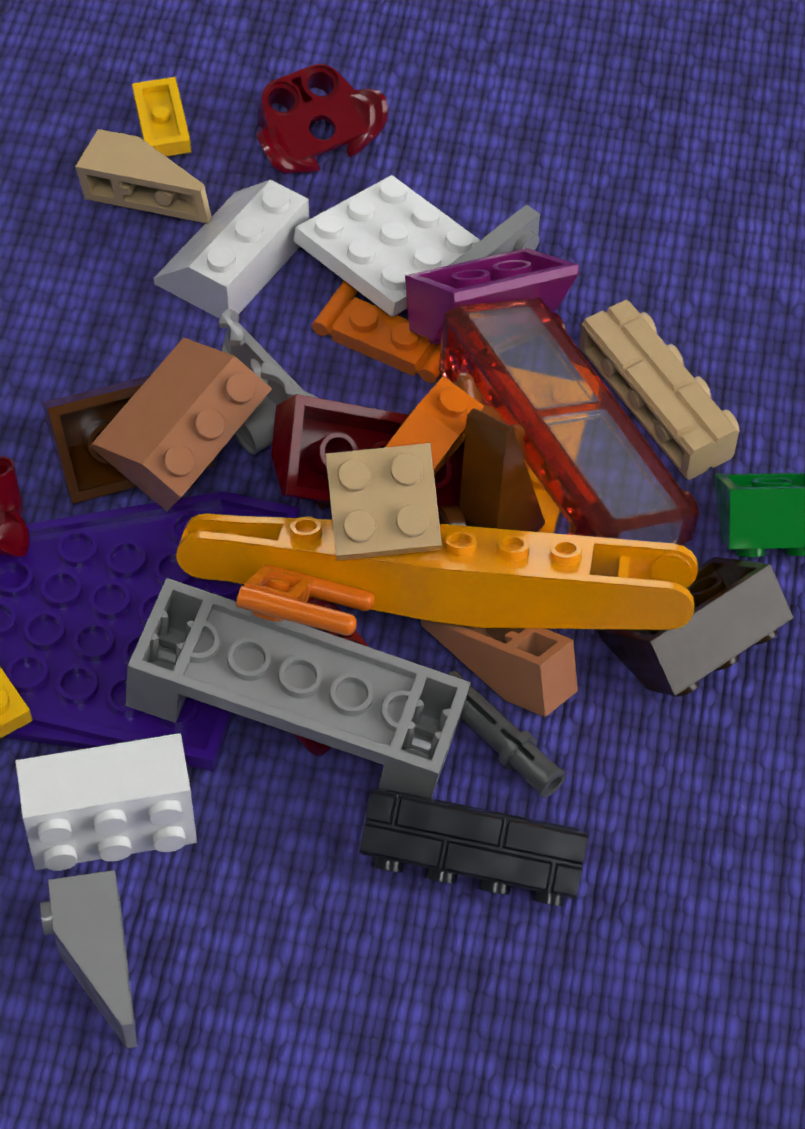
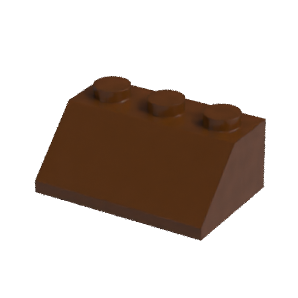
(75, 425)

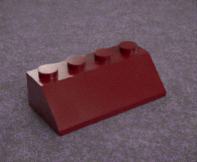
(313, 427)

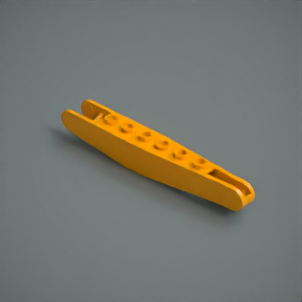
(475, 579)

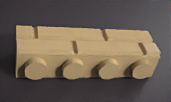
(659, 389)

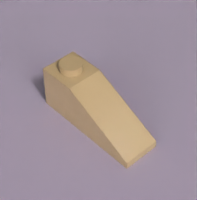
(136, 176)

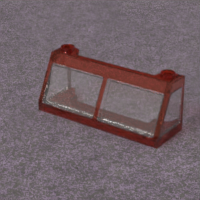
(573, 426)

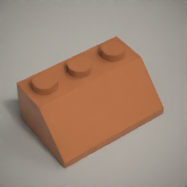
(180, 420)

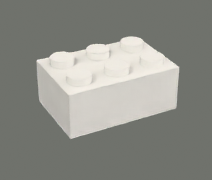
(106, 802)

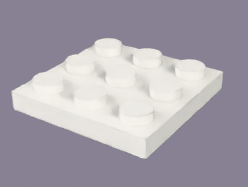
(381, 239)

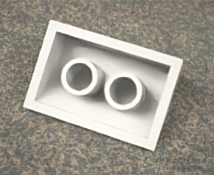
(237, 249)

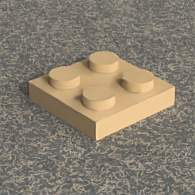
(383, 501)

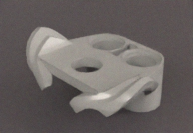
(258, 429)

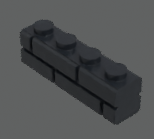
(474, 843)

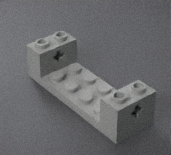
(298, 683)

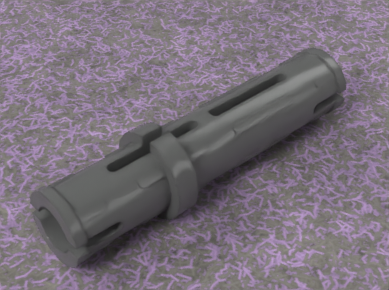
(515, 748)

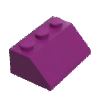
(485, 280)

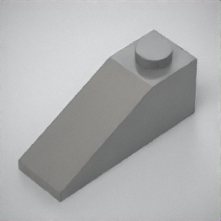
(91, 941)

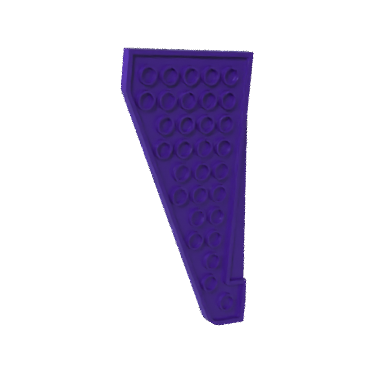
(80, 609)

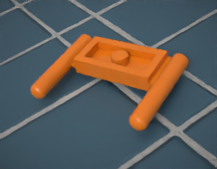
(377, 334)
(283, 594)

